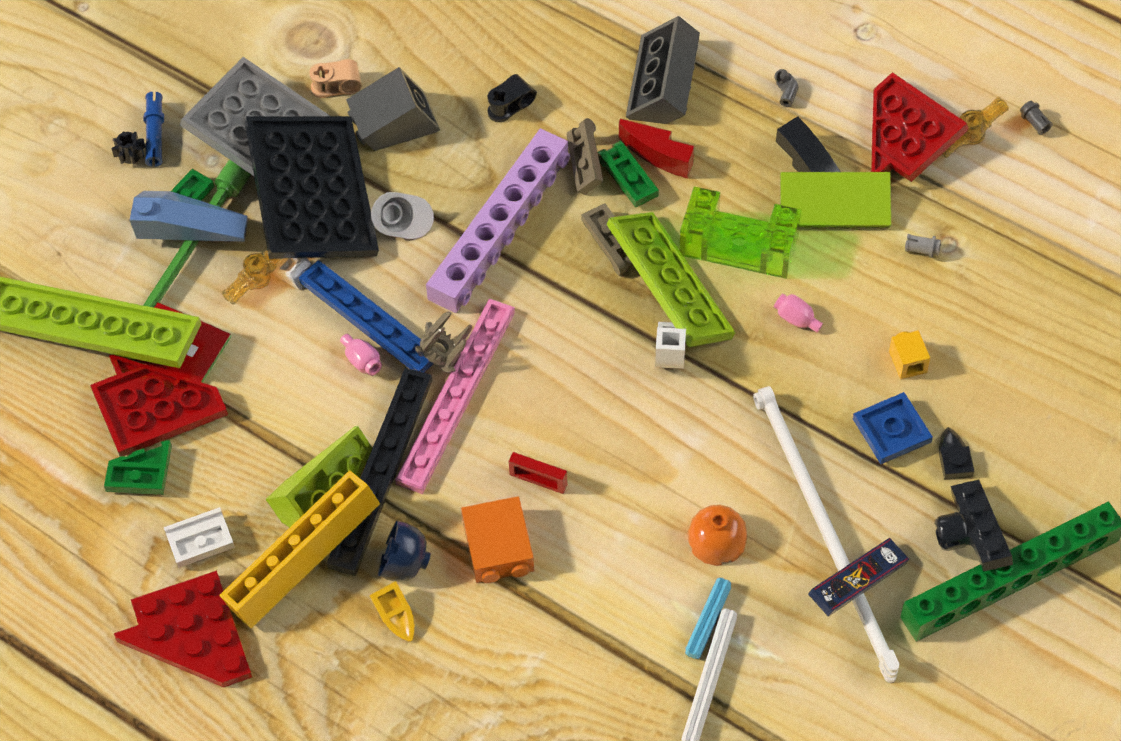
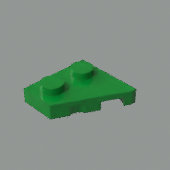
(140, 471)

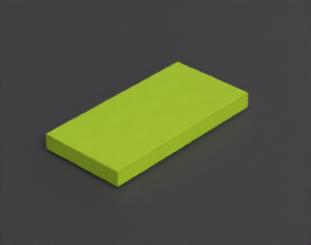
(838, 198)

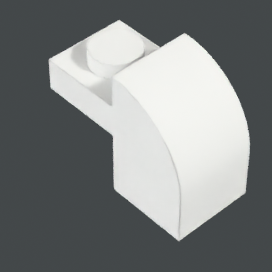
(670, 346)

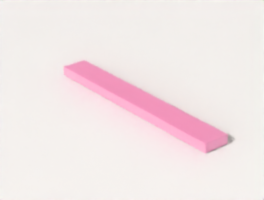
(455, 396)

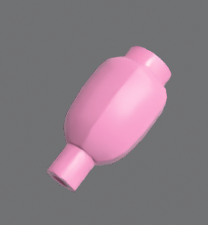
(797, 312)
(361, 355)

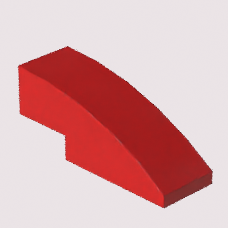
(657, 147)

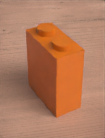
(497, 540)

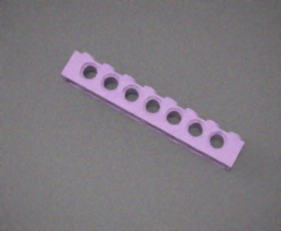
(509, 202)

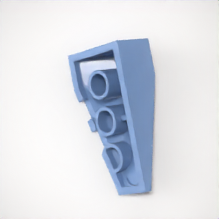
(179, 217)

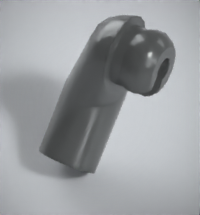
(787, 85)

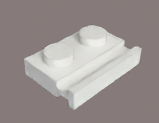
(199, 537)

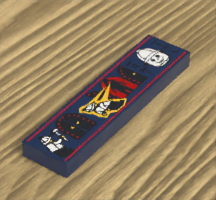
(858, 577)

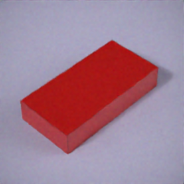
(538, 472)

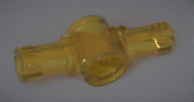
(978, 123)
(248, 278)

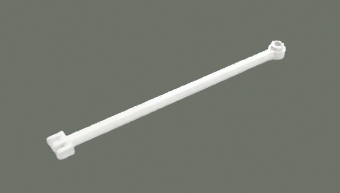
(766, 400)

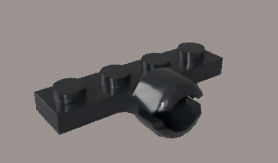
(973, 526)

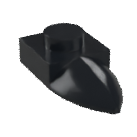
(954, 456)

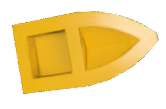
(394, 611)

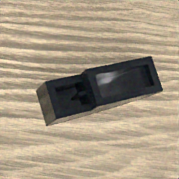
(804, 148)

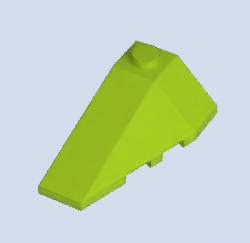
(319, 475)

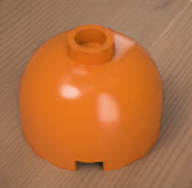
(717, 535)

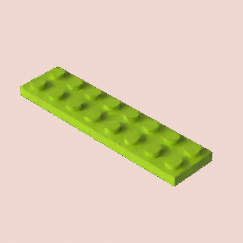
(96, 322)

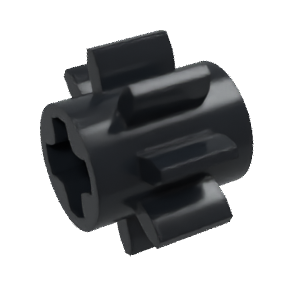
(128, 147)

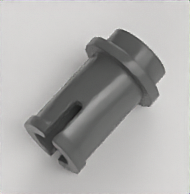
(1036, 117)

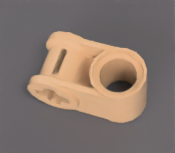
(338, 78)

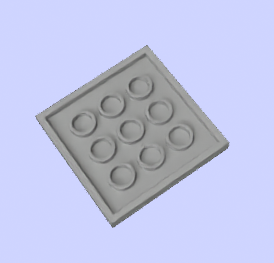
(241, 93)

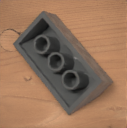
(663, 72)

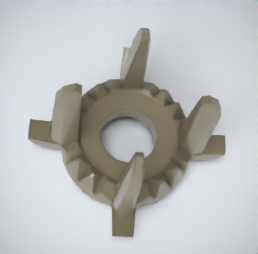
(436, 333)

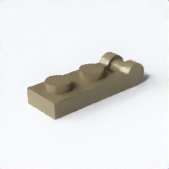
(584, 156)
(595, 222)

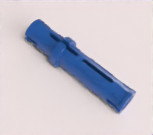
(153, 119)

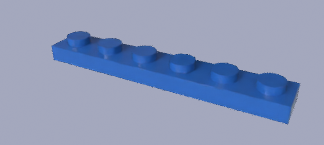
(365, 315)

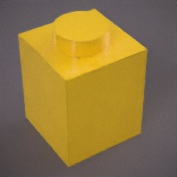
(909, 354)

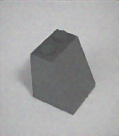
(391, 111)

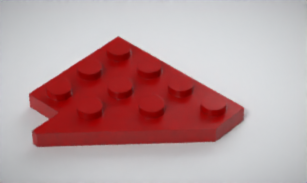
(909, 128)
(152, 404)
(189, 630)

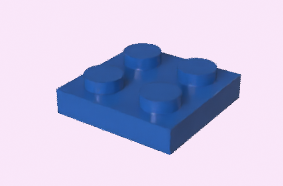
(892, 428)

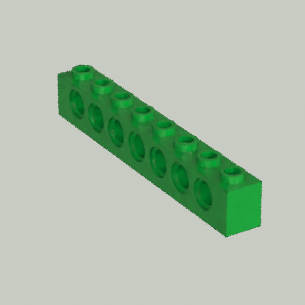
(1031, 563)

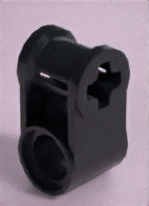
(509, 98)

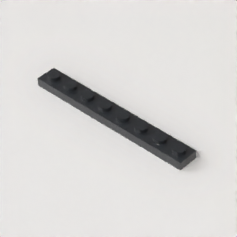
(383, 465)

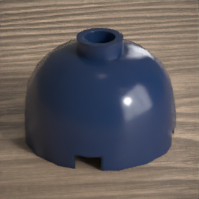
(404, 553)

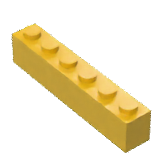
(300, 549)

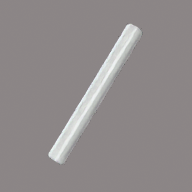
(710, 676)

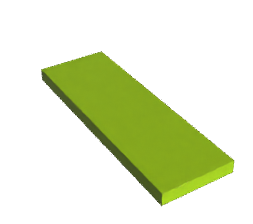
(670, 278)

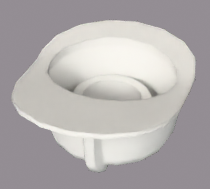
(402, 215)

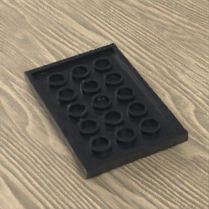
(310, 187)

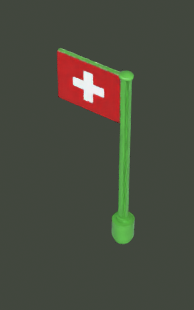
(209, 340)

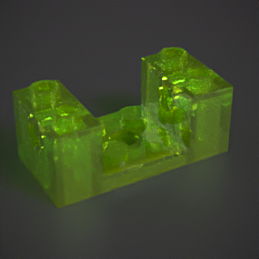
(709, 235)

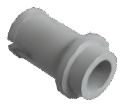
(923, 245)

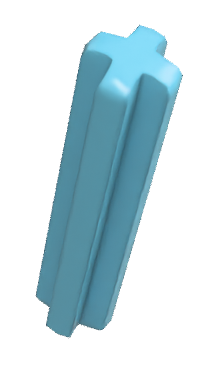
(708, 618)

